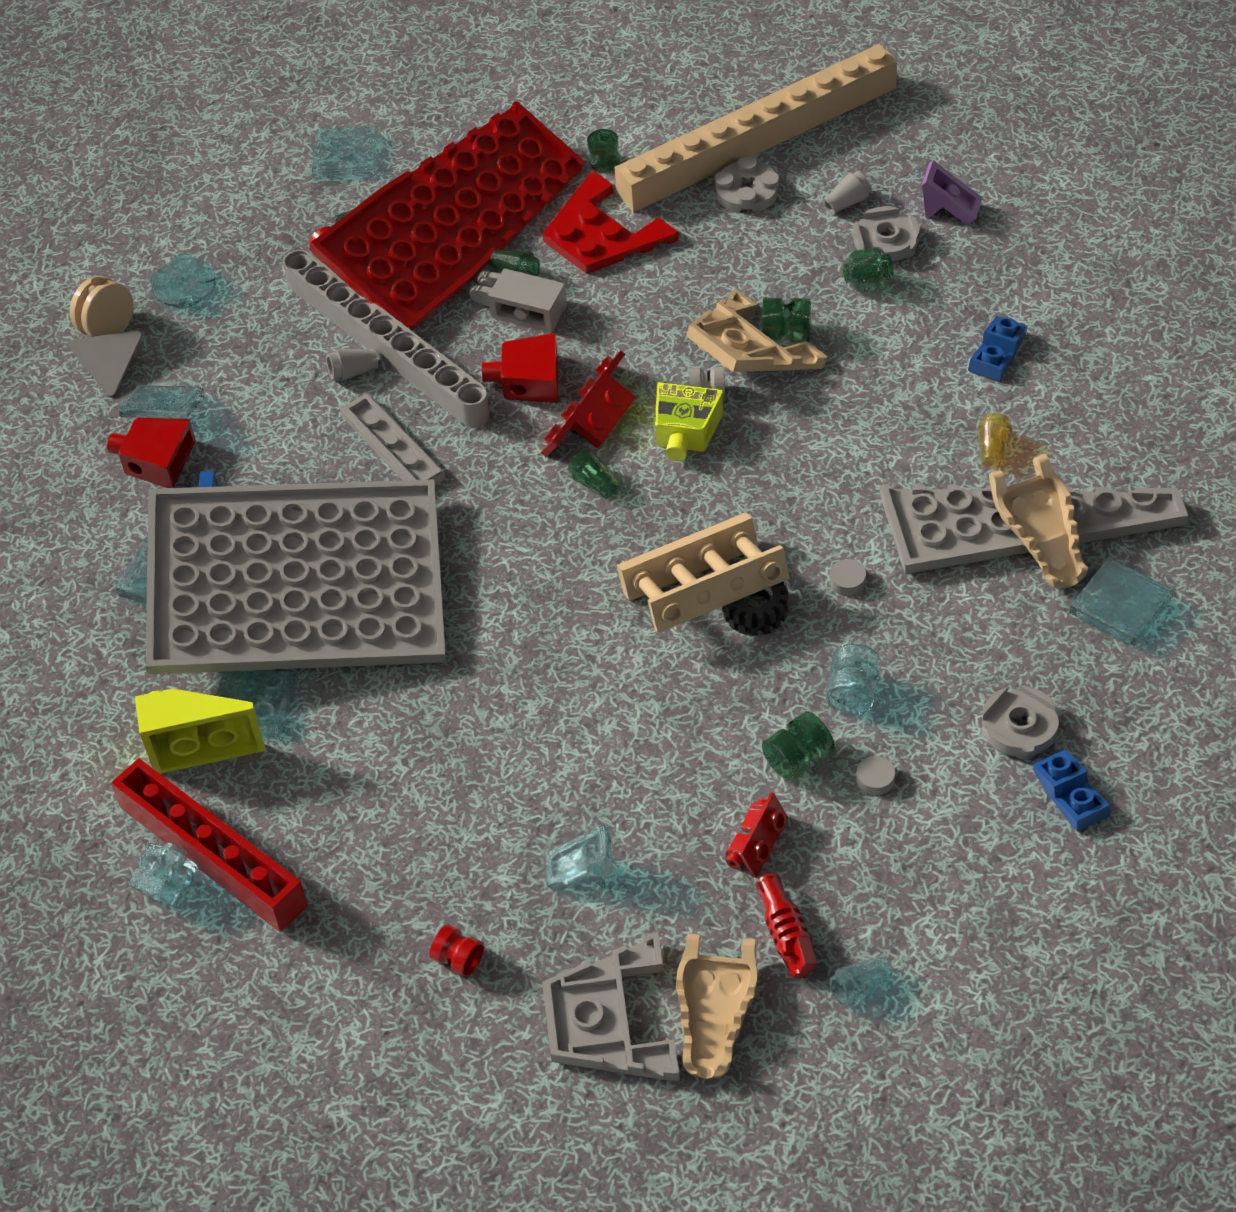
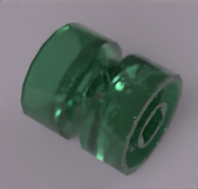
(786, 319)
(794, 748)

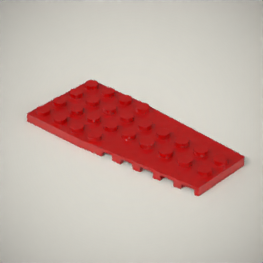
(441, 223)

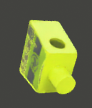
(686, 418)

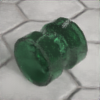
(603, 150)

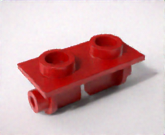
(764, 823)

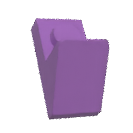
(947, 191)

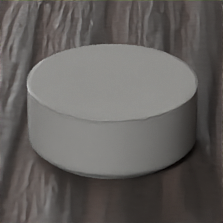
(847, 577)
(875, 775)

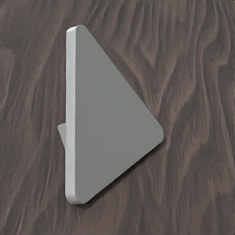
(107, 357)

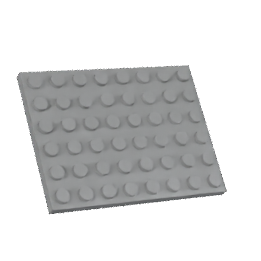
(293, 577)

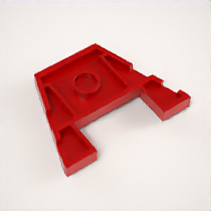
(592, 237)

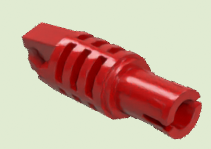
(786, 927)

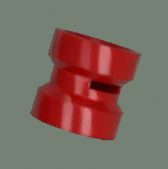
(456, 950)

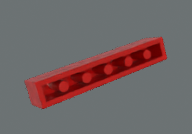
(210, 844)

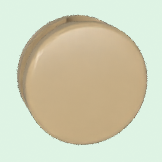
(101, 307)

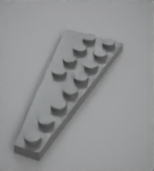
(965, 527)

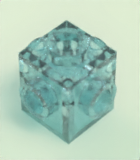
(163, 873)

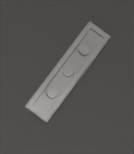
(390, 440)

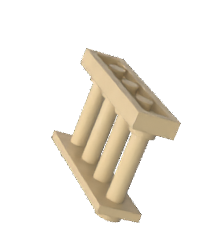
(693, 555)

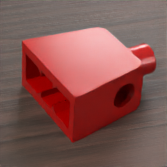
(526, 369)
(154, 449)

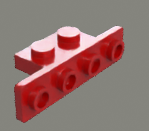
(598, 410)

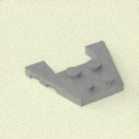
(590, 1017)

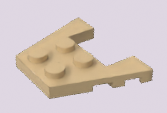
(743, 346)

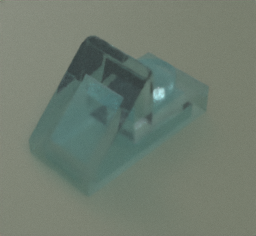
(580, 859)

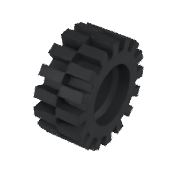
(759, 617)

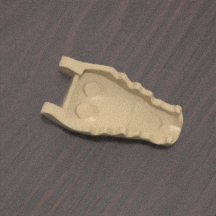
(1042, 517)
(713, 1004)

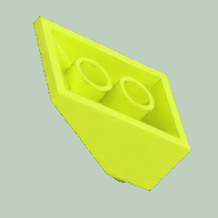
(195, 728)

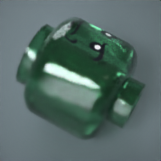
(868, 269)

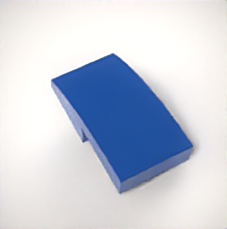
(998, 348)
(1069, 789)

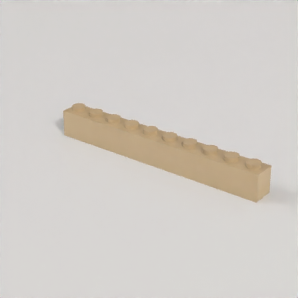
(755, 127)

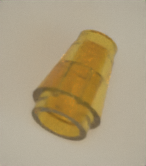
(994, 438)

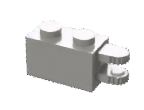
(521, 298)

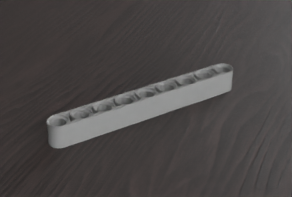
(392, 340)

